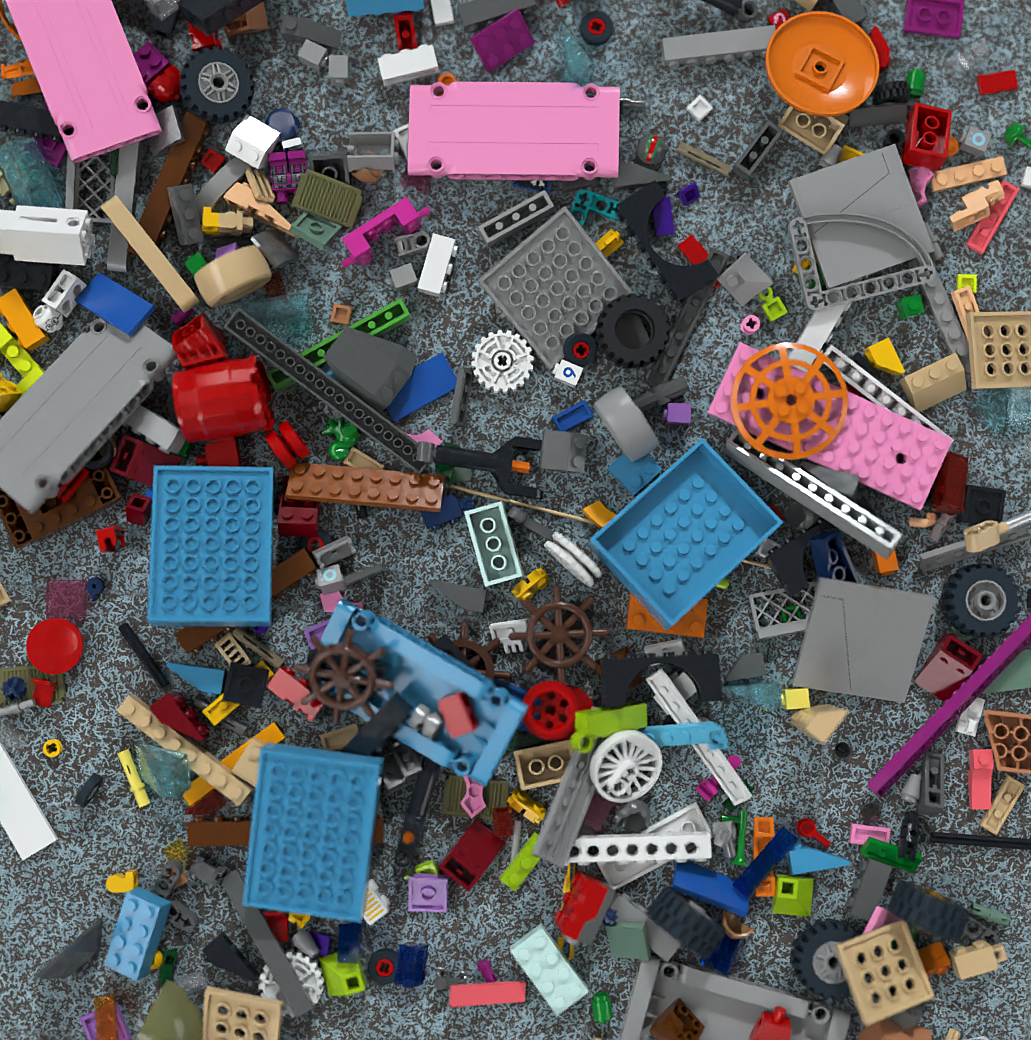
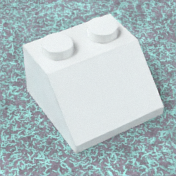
(253, 142)

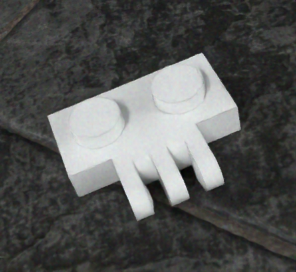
(503, 629)

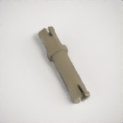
(683, 149)
(239, 633)

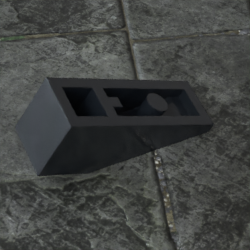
(227, 956)

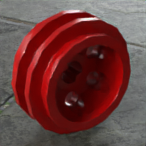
(559, 728)

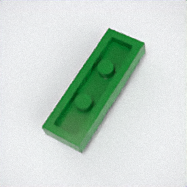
(888, 854)

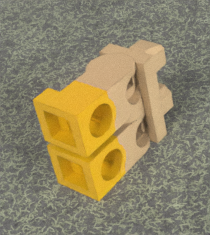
(225, 224)

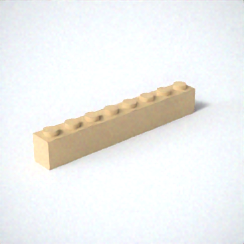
(198, 758)

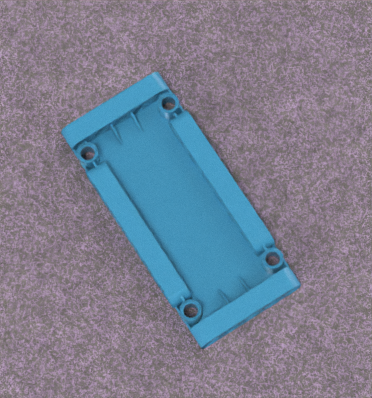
(424, 677)

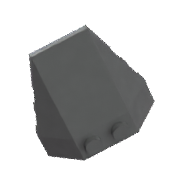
(370, 366)
(74, 955)

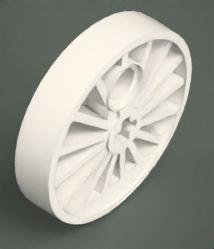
(622, 771)

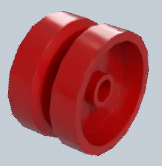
(289, 443)

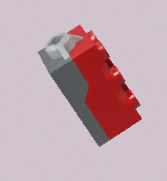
(584, 908)

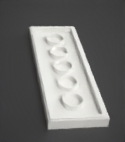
(20, 811)
(685, 820)

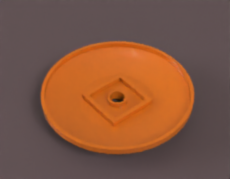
(826, 41)

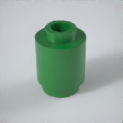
(916, 83)
(602, 1007)

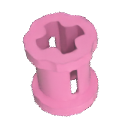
(752, 320)

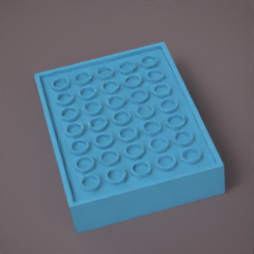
(684, 533)
(211, 546)
(312, 831)

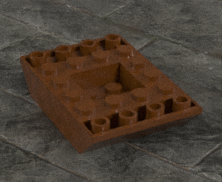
(54, 515)

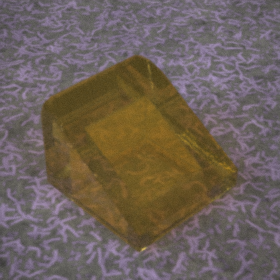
(176, 850)

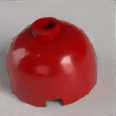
(166, 86)

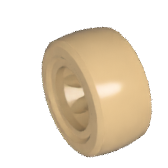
(233, 276)

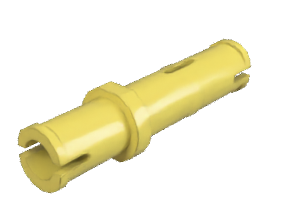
(133, 777)

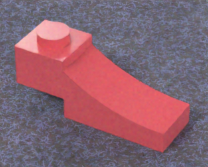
(980, 778)

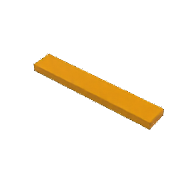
(200, 787)

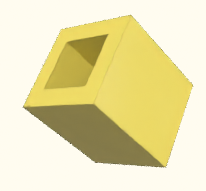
(795, 698)

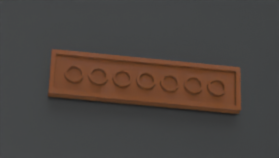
(366, 487)

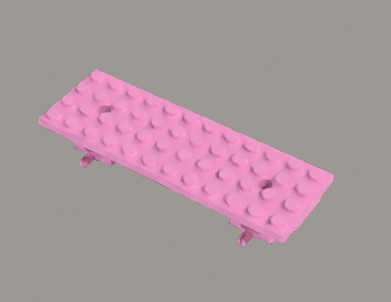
(874, 443)

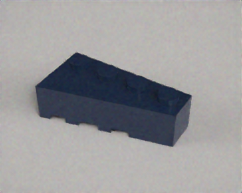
(832, 558)

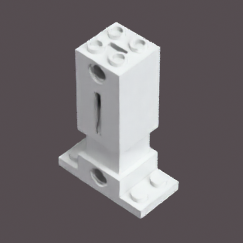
(46, 235)

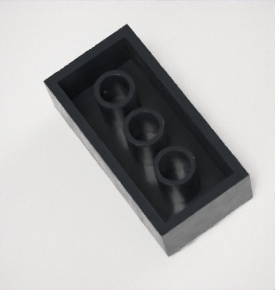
(26, 276)

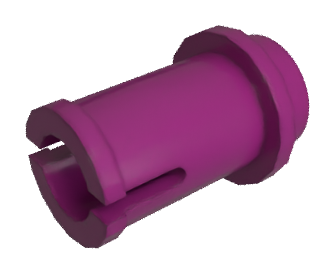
(179, 317)
(486, 971)

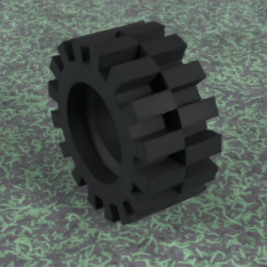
(891, 92)

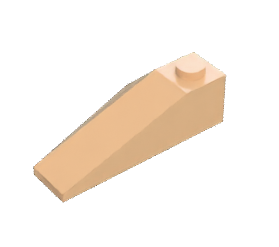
(242, 199)

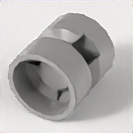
(426, 721)

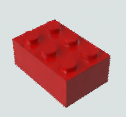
(927, 136)

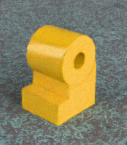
(123, 883)

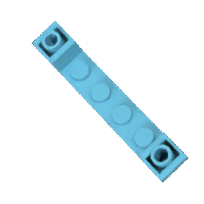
(687, 734)

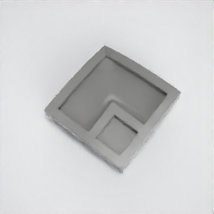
(744, 279)

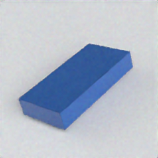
(572, 416)

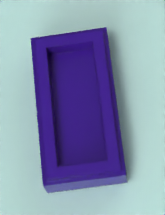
(663, 219)

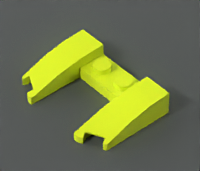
(19, 359)

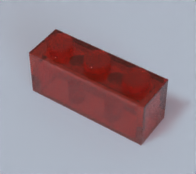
(951, 485)

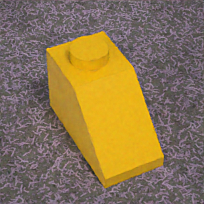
(884, 357)

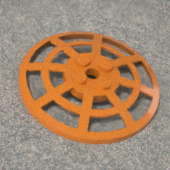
(780, 409)

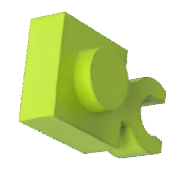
(773, 307)
(425, 868)

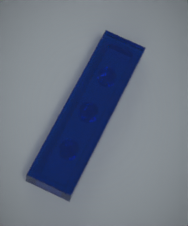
(765, 862)

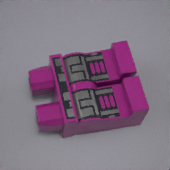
(283, 181)

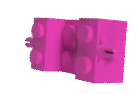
(400, 213)

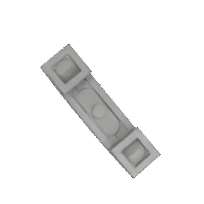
(220, 184)

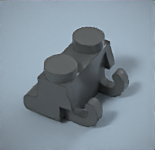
(206, 872)
(444, 982)

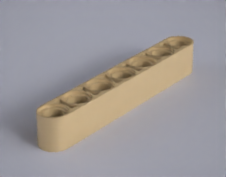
(150, 253)

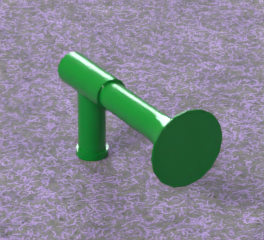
(741, 820)

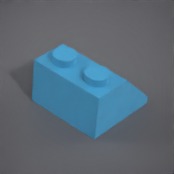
(634, 475)

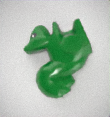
(346, 437)

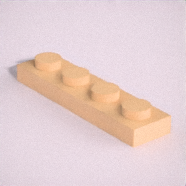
(968, 174)
(966, 303)

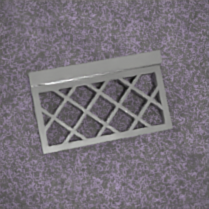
(73, 187)
(779, 629)

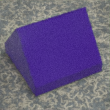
(688, 194)

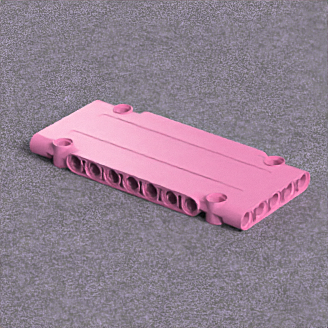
(85, 73)
(513, 131)

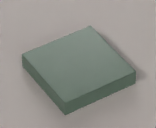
(315, 229)
(628, 940)

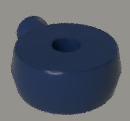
(95, 591)

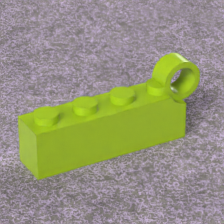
(607, 721)

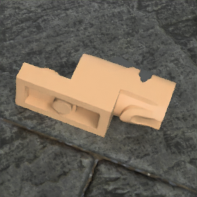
(977, 204)

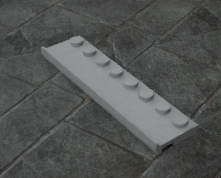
(568, 808)

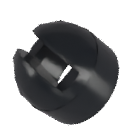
(845, 747)

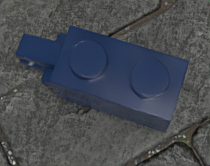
(450, 512)

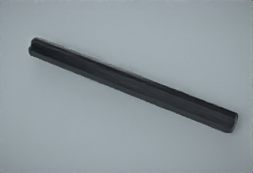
(980, 840)

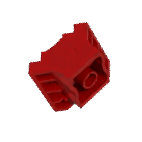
(199, 343)

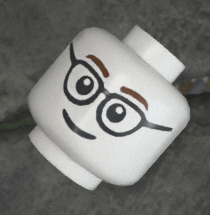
(48, 318)

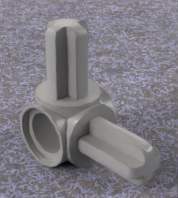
(724, 834)

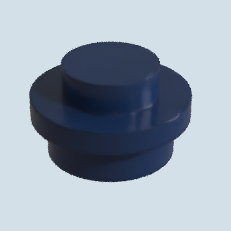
(610, 917)

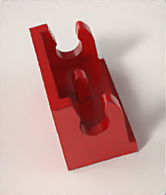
(108, 538)

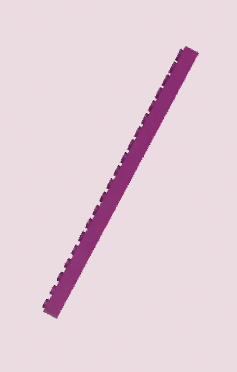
(951, 709)

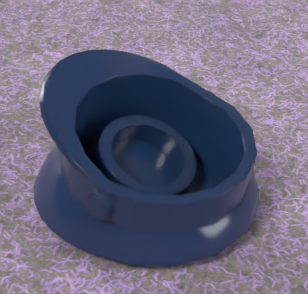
(284, 122)

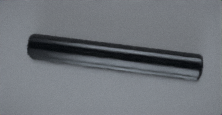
(143, 655)

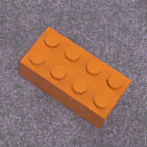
(690, 624)

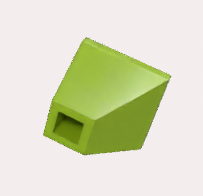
(792, 895)
(342, 978)

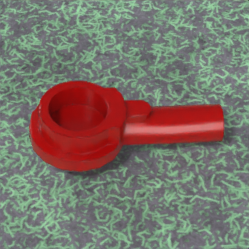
(807, 828)

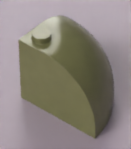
(172, 1016)

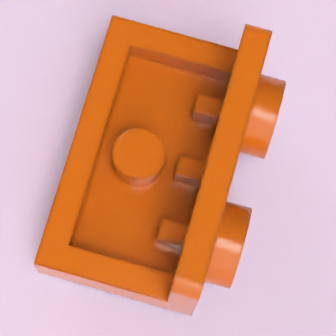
(934, 959)

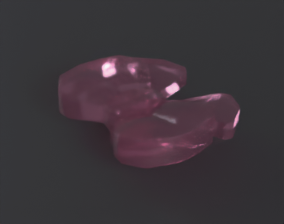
(421, 182)

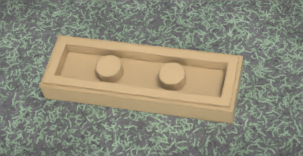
(1002, 804)

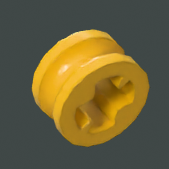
(59, 746)

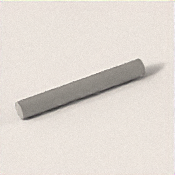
(516, 839)

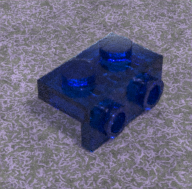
(348, 942)
(723, 955)
(411, 965)

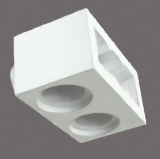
(63, 293)

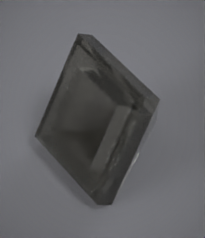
(871, 812)

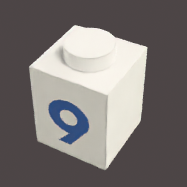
(567, 373)

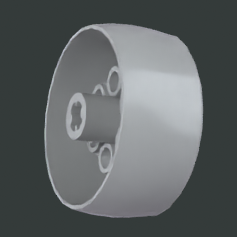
(626, 424)

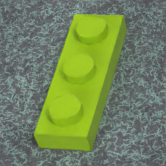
(521, 864)

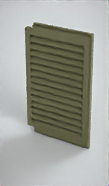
(328, 198)
(28, 673)
(455, 788)

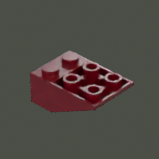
(137, 460)
(297, 516)
(947, 667)
(174, 713)
(471, 855)

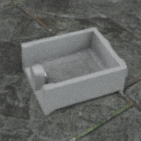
(372, 151)

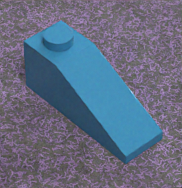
(203, 678)
(808, 859)

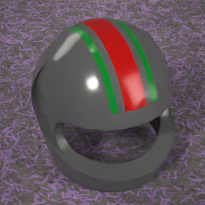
(651, 150)

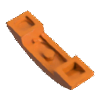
(762, 834)

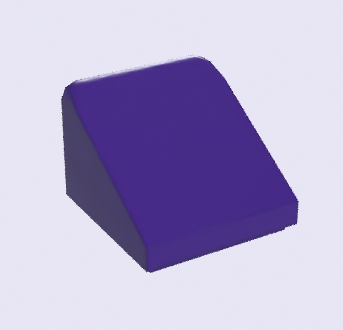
(322, 942)

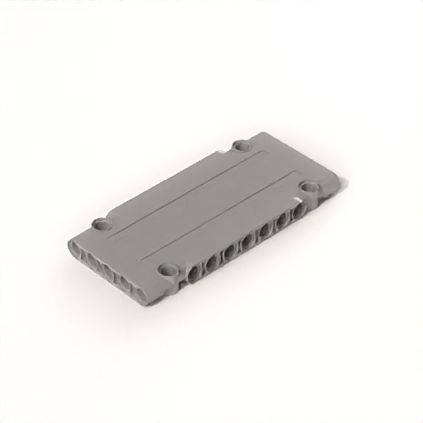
(77, 408)
(722, 1004)

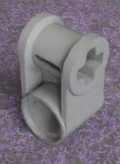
(411, 244)

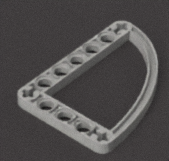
(816, 292)

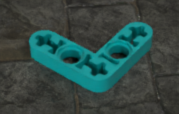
(590, 205)

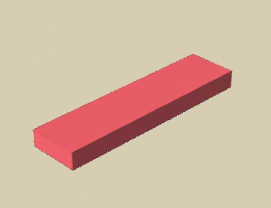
(987, 227)
(487, 993)

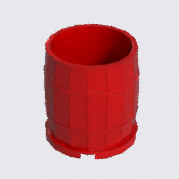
(223, 399)

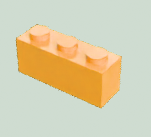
(21, 320)

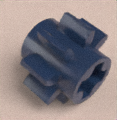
(14, 688)

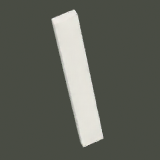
(713, 759)

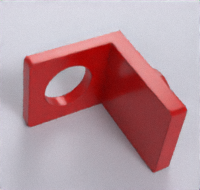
(43, 691)
(279, 924)

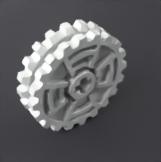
(517, 364)
(573, 559)
(308, 973)

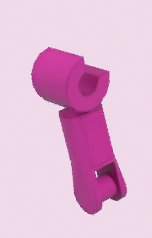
(709, 787)

